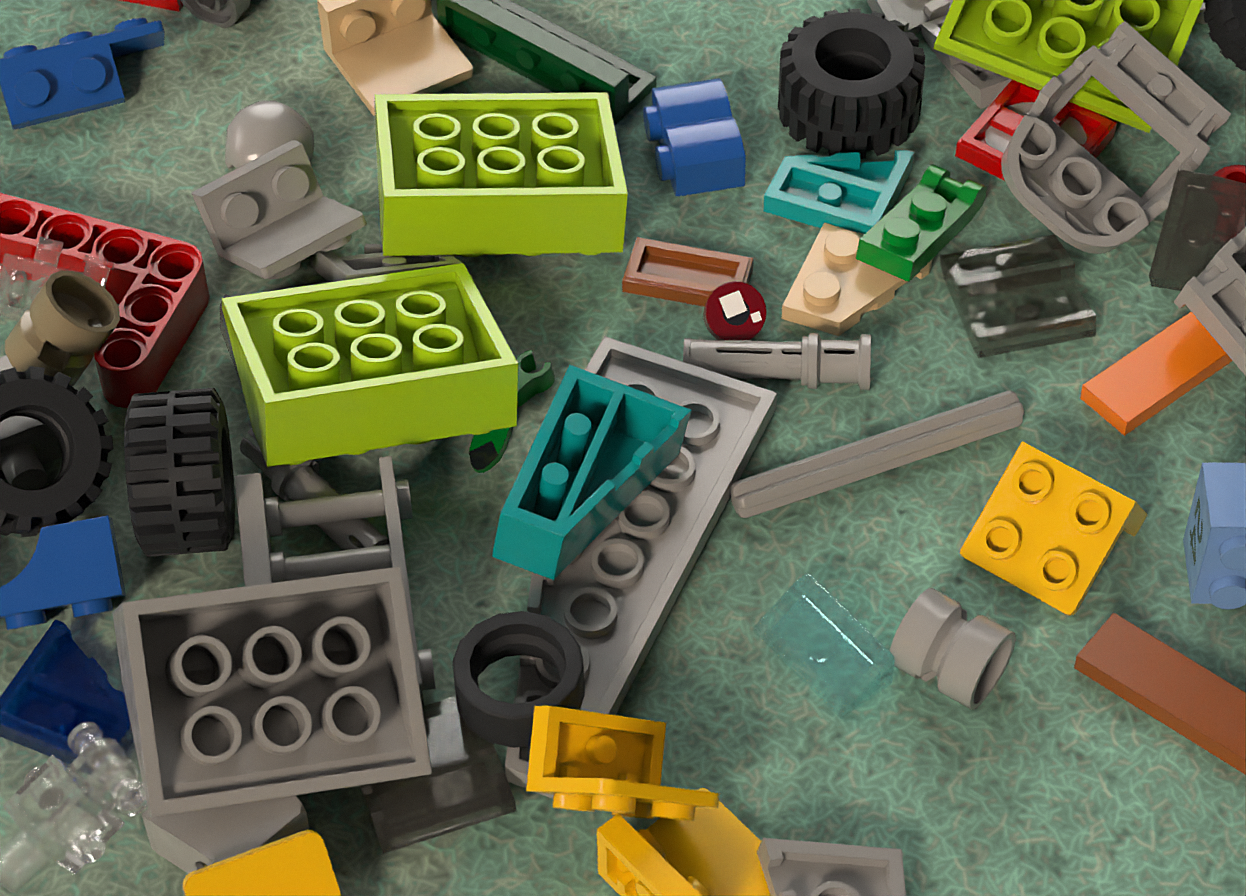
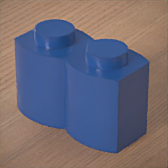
(696, 137)

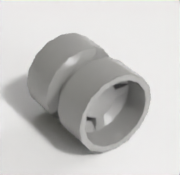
(961, 653)

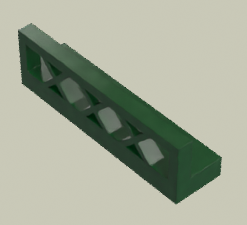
(544, 51)

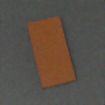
(681, 271)

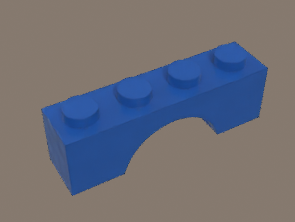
(70, 567)

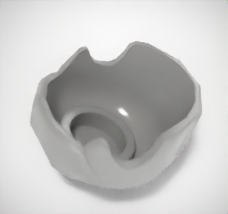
(262, 129)

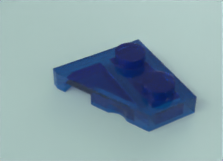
(58, 692)

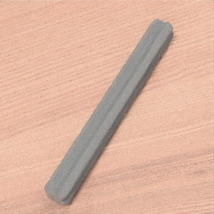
(876, 454)

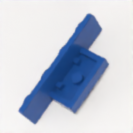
(71, 75)

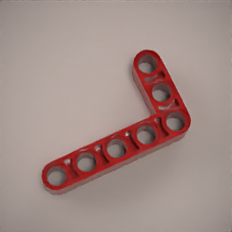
(153, 281)

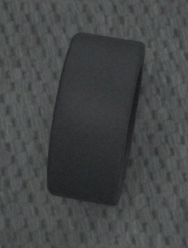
(513, 636)

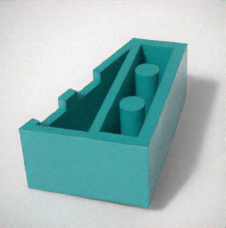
(584, 469)

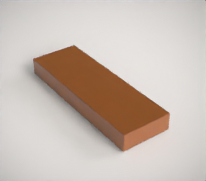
(1168, 688)

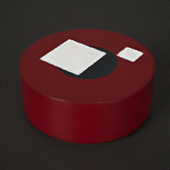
(734, 311)

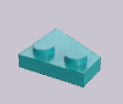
(837, 189)

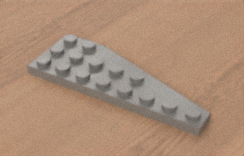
(636, 567)

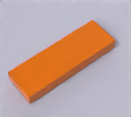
(1155, 374)

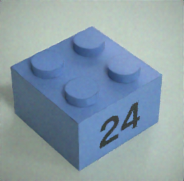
(1217, 537)

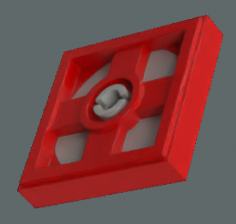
(992, 131)

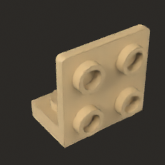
(390, 47)

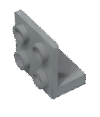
(274, 214)

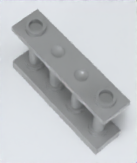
(266, 517)

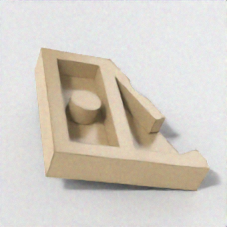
(836, 287)

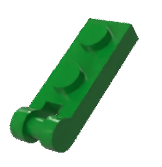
(921, 224)

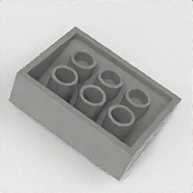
(271, 690)

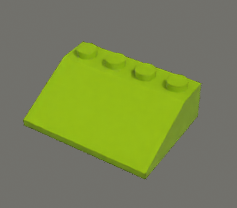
(1044, 37)
(499, 174)
(370, 364)

